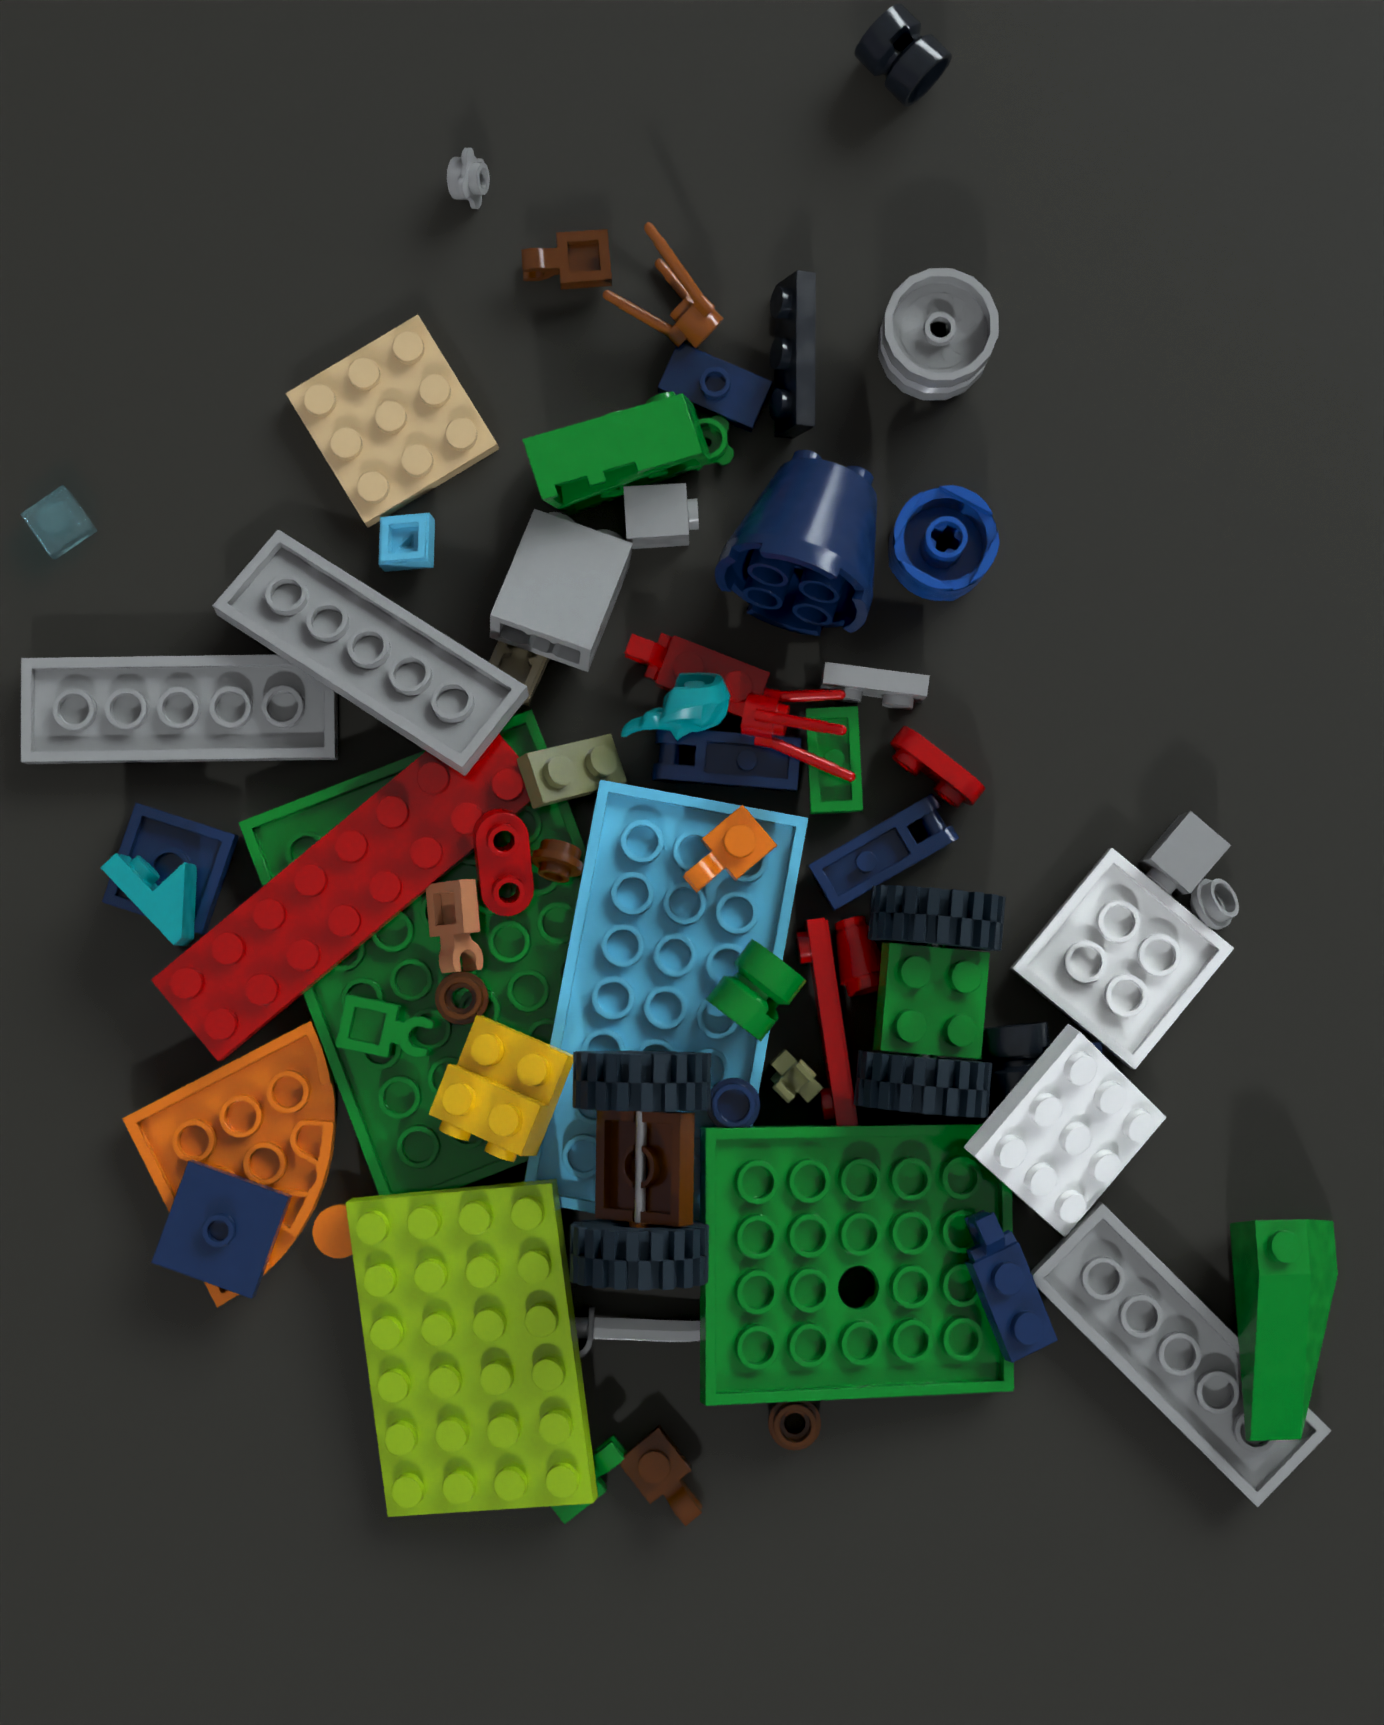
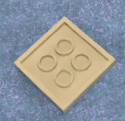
(392, 421)

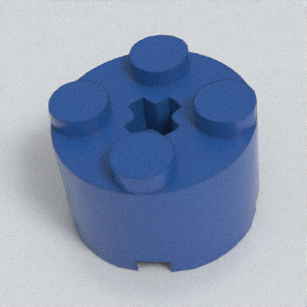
(971, 549)

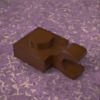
(579, 260)
(658, 1469)

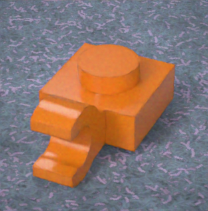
(733, 847)

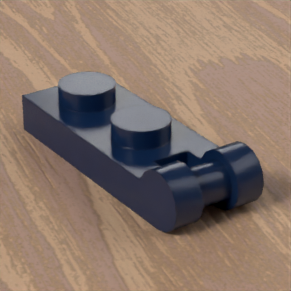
(726, 761)
(880, 853)

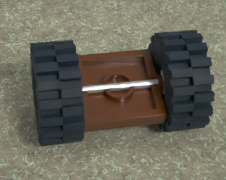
(642, 1170)

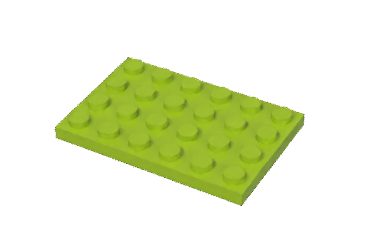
(472, 1349)

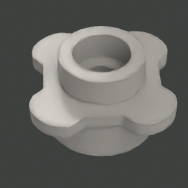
(468, 178)

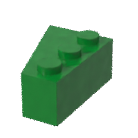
(624, 448)

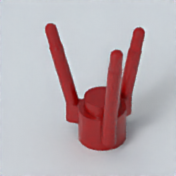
(767, 717)

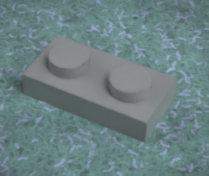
(895, 687)

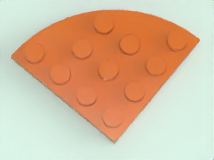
(255, 1118)

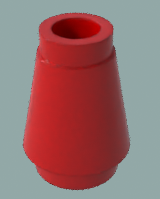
(857, 957)

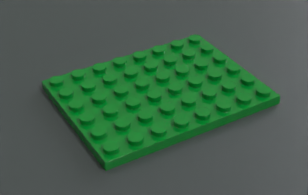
(401, 966)

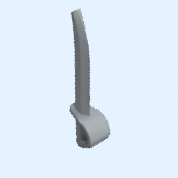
(634, 1330)

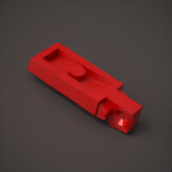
(677, 655)

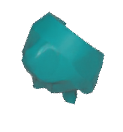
(691, 706)

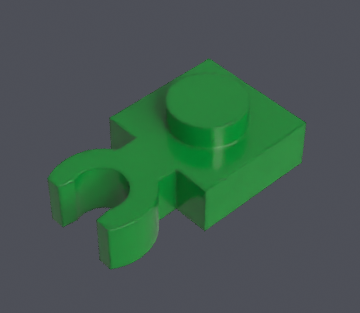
(374, 1026)

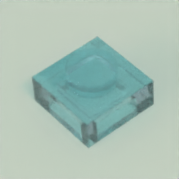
(58, 522)

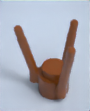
(693, 315)

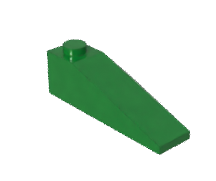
(1283, 1305)

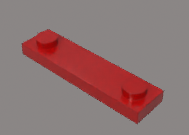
(816, 948)

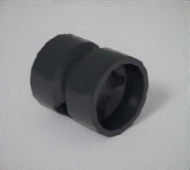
(920, 57)
(1012, 1053)

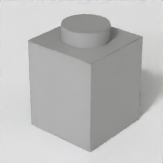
(659, 515)
(1184, 854)

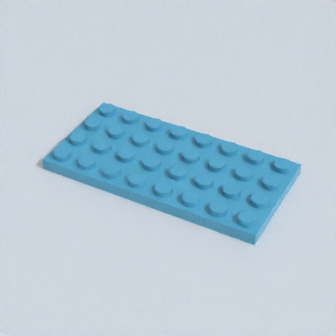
(654, 951)

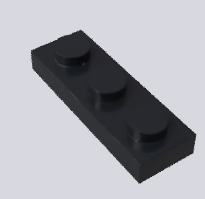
(794, 354)

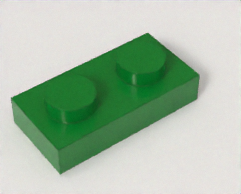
(827, 791)

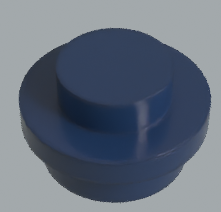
(733, 1103)

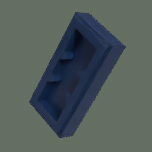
(716, 386)

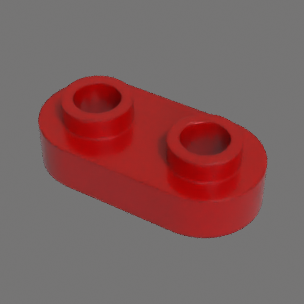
(953, 781)
(503, 864)

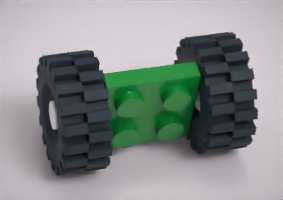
(930, 1000)

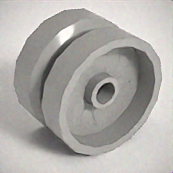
(943, 304)

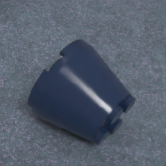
(806, 548)

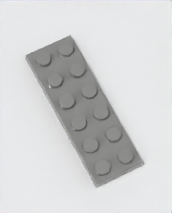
(371, 651)
(174, 710)
(1166, 1347)

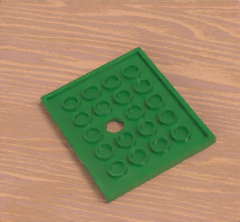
(804, 1208)

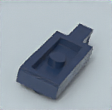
(1006, 1289)

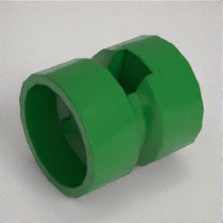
(756, 989)

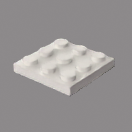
(1121, 958)
(1065, 1130)

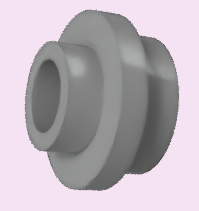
(1214, 903)

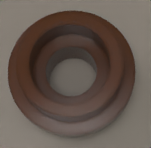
(557, 860)
(445, 1002)
(798, 1438)

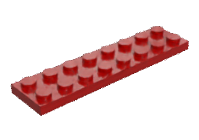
(336, 896)

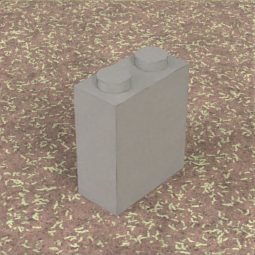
(560, 589)

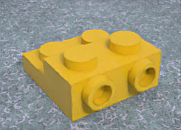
(502, 1089)

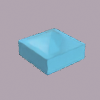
(406, 542)

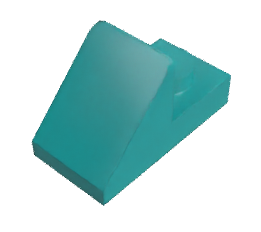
(167, 905)

